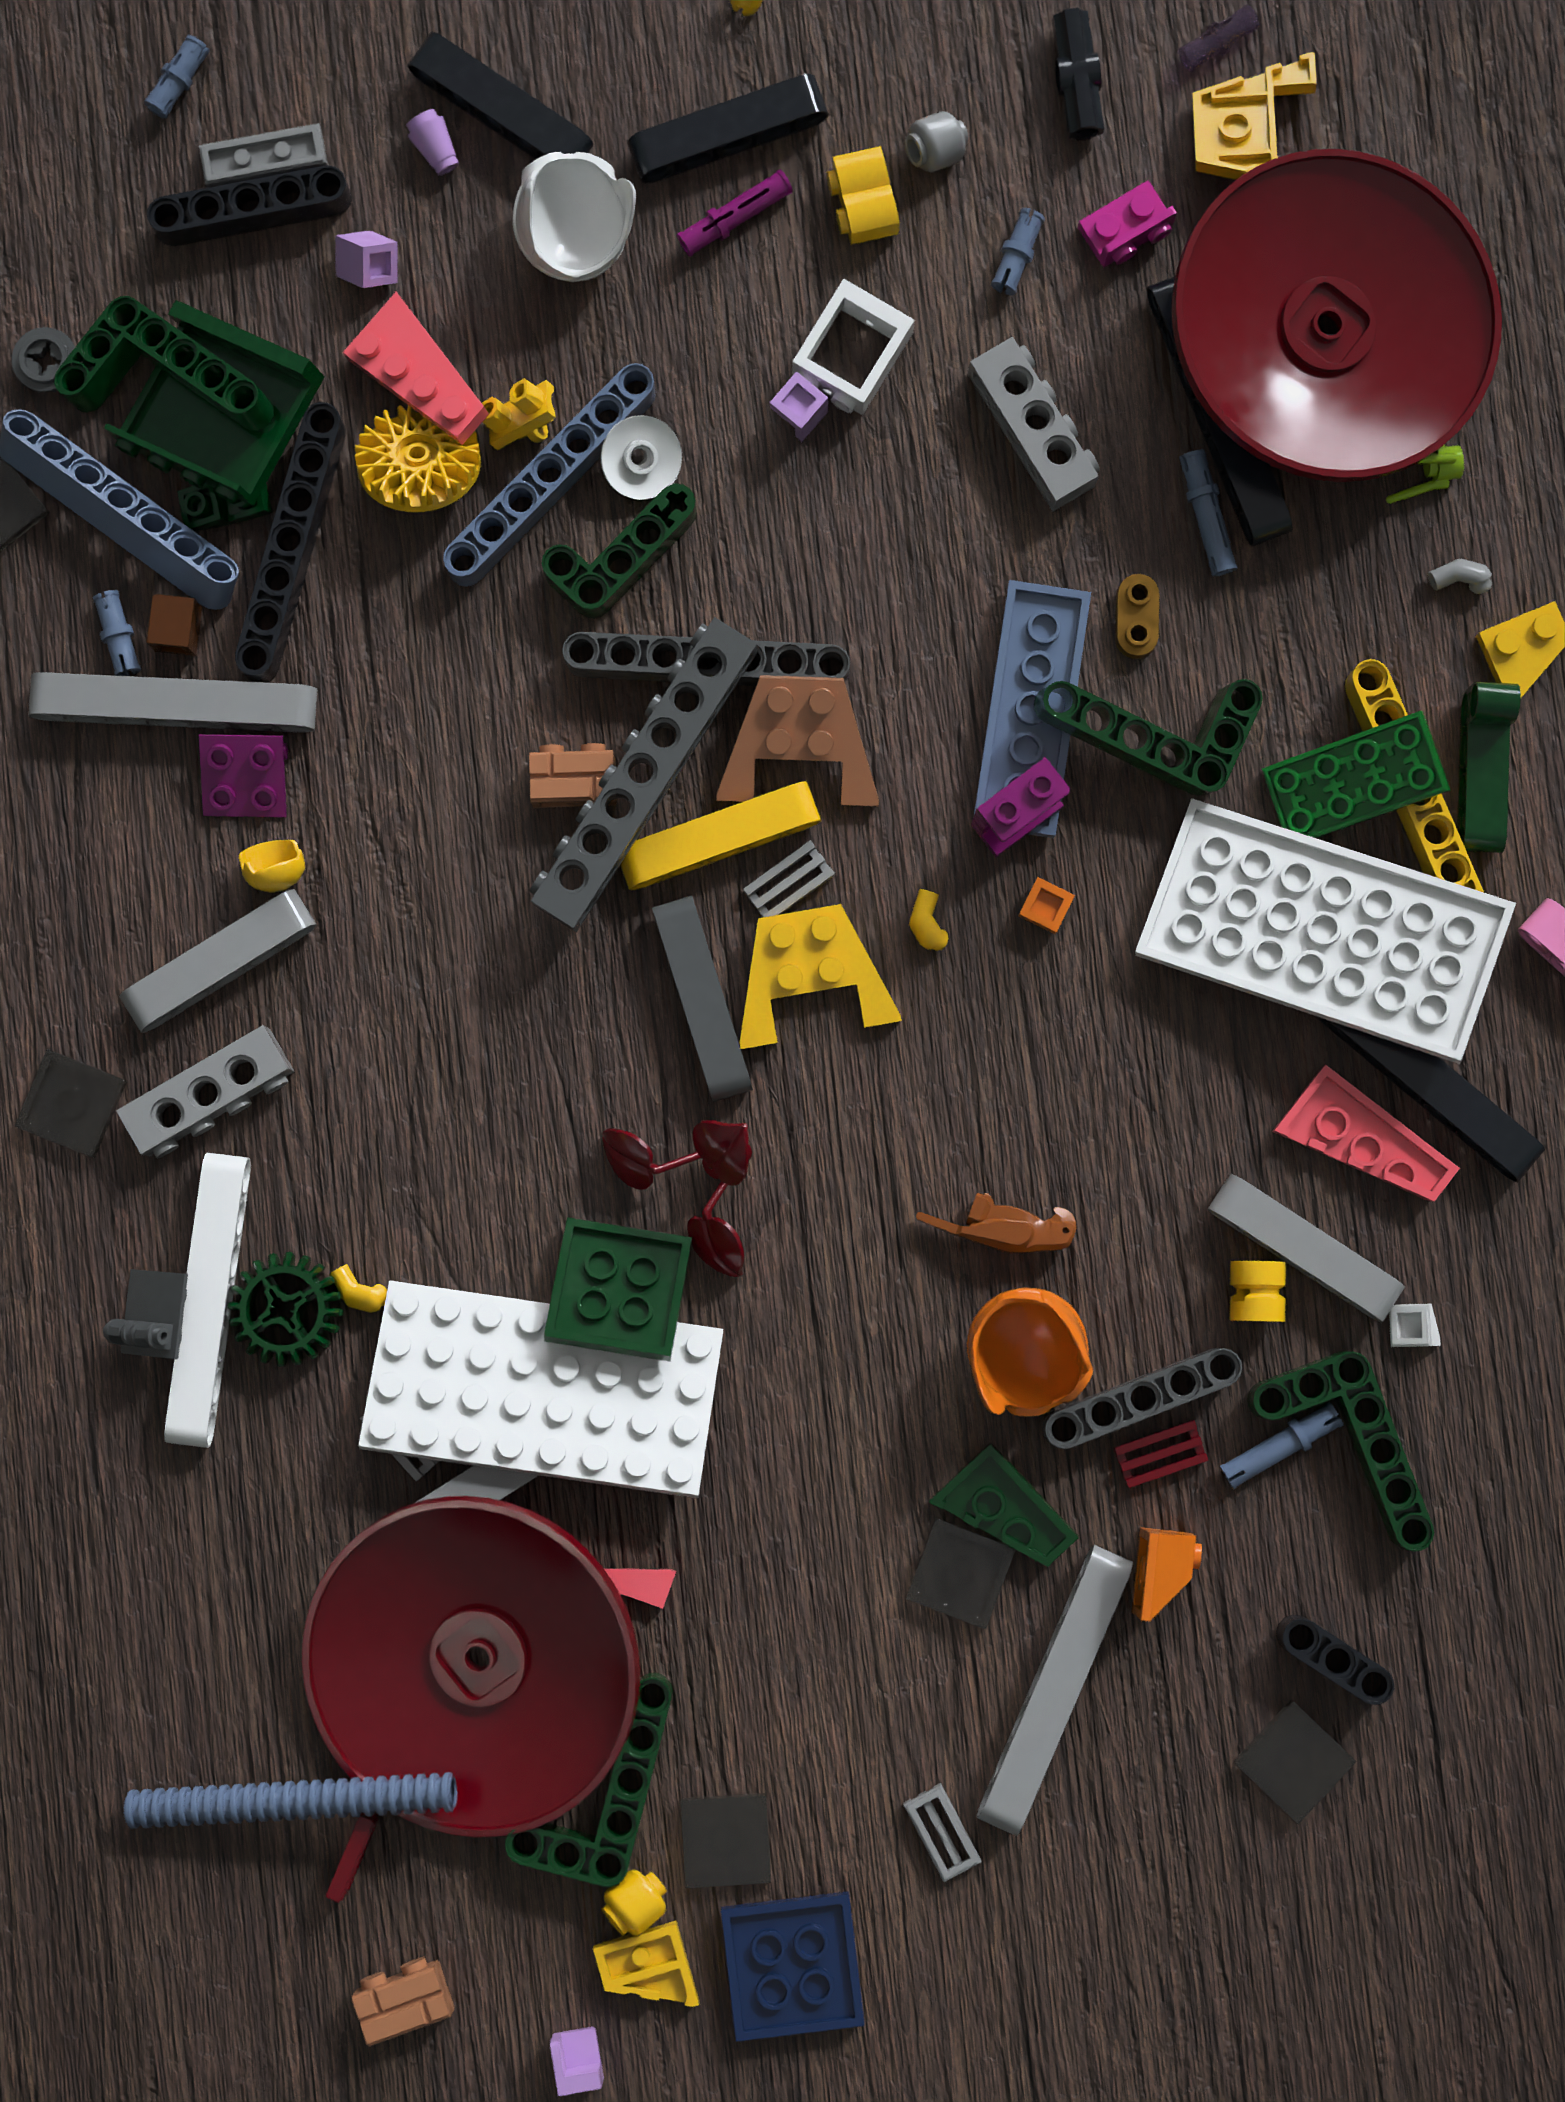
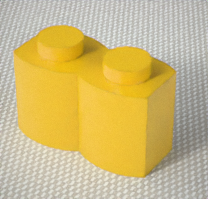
(864, 194)

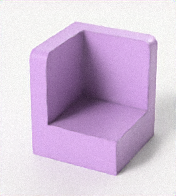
(366, 259)
(800, 405)
(576, 2061)

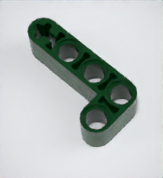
(623, 546)
(1484, 764)

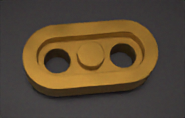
(1137, 614)

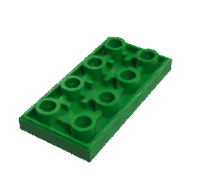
(1357, 777)

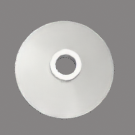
(660, 461)

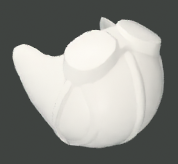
(572, 215)

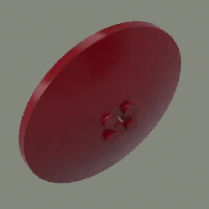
(1393, 272)
(397, 1676)

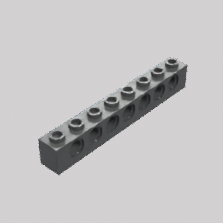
(712, 641)

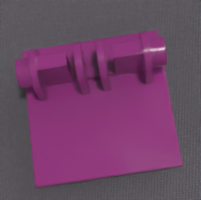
(243, 775)

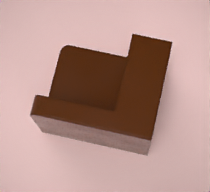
(174, 624)

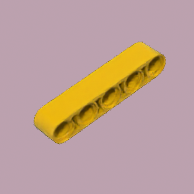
(720, 835)

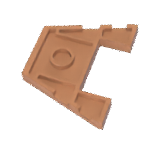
(799, 722)

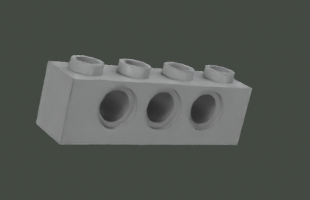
(1014, 363)
(144, 1114)

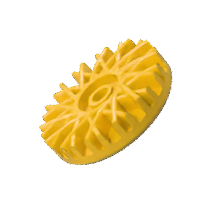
(414, 463)

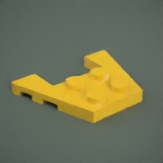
(1238, 117)
(806, 955)

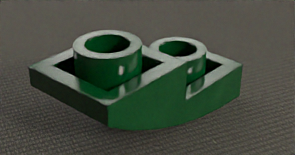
(205, 510)

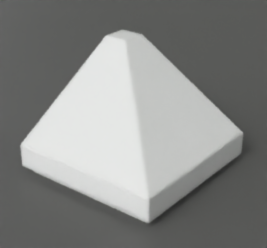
(1413, 1326)

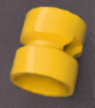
(1257, 1291)

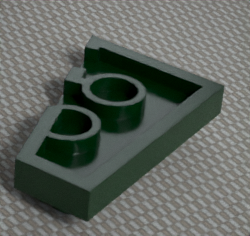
(1004, 1504)

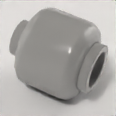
(936, 141)

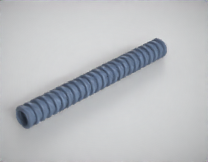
(290, 1800)

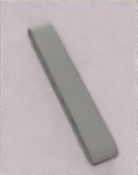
(172, 702)
(1054, 1690)

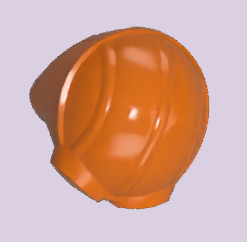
(1028, 1352)

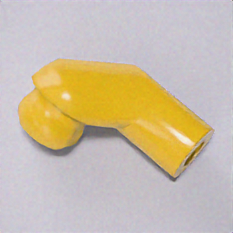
(923, 923)
(357, 1295)

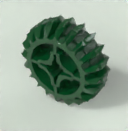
(274, 1292)

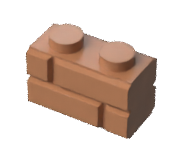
(568, 776)
(402, 2001)

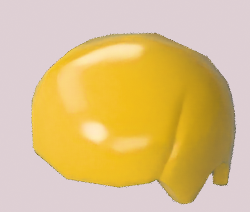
(272, 865)

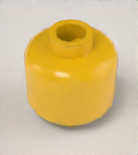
(635, 1903)

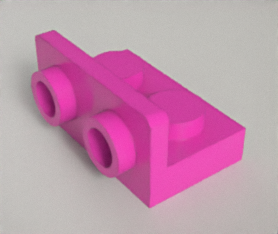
(1127, 224)

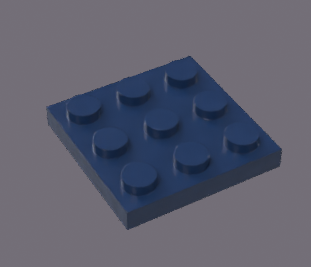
(792, 1966)

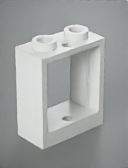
(872, 313)

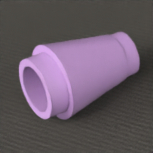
(433, 141)

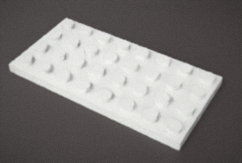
(1325, 930)
(482, 1388)

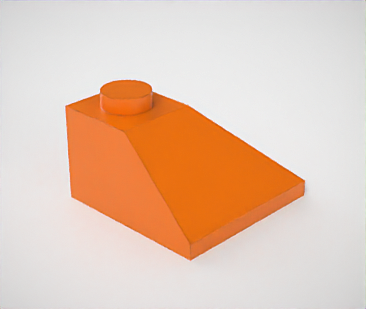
(1162, 1569)

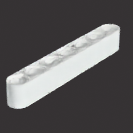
(209, 1286)

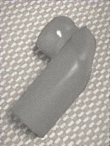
(1462, 570)

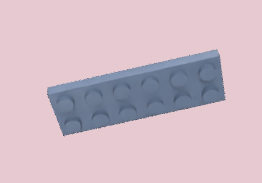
(1037, 647)

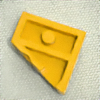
(1524, 645)
(648, 1965)

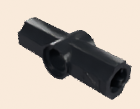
(1078, 74)

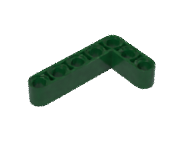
(141, 337)
(1153, 738)
(1361, 1433)
(617, 1799)

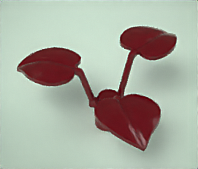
(724, 1156)

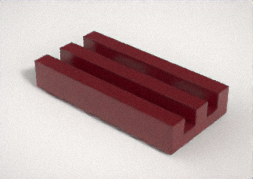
(1194, 1442)
(352, 1857)

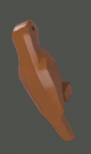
(1009, 1227)

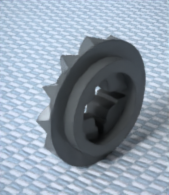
(35, 345)

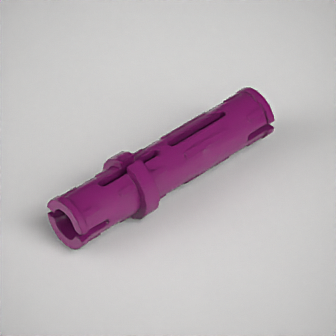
(721, 221)

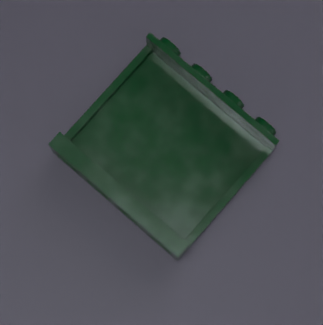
(201, 441)

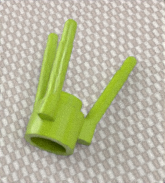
(1442, 466)

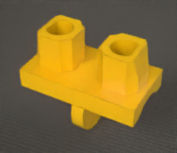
(522, 416)

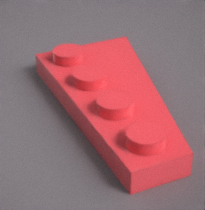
(412, 367)
(1358, 1132)

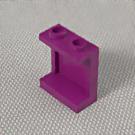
(1020, 807)

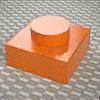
(1046, 905)

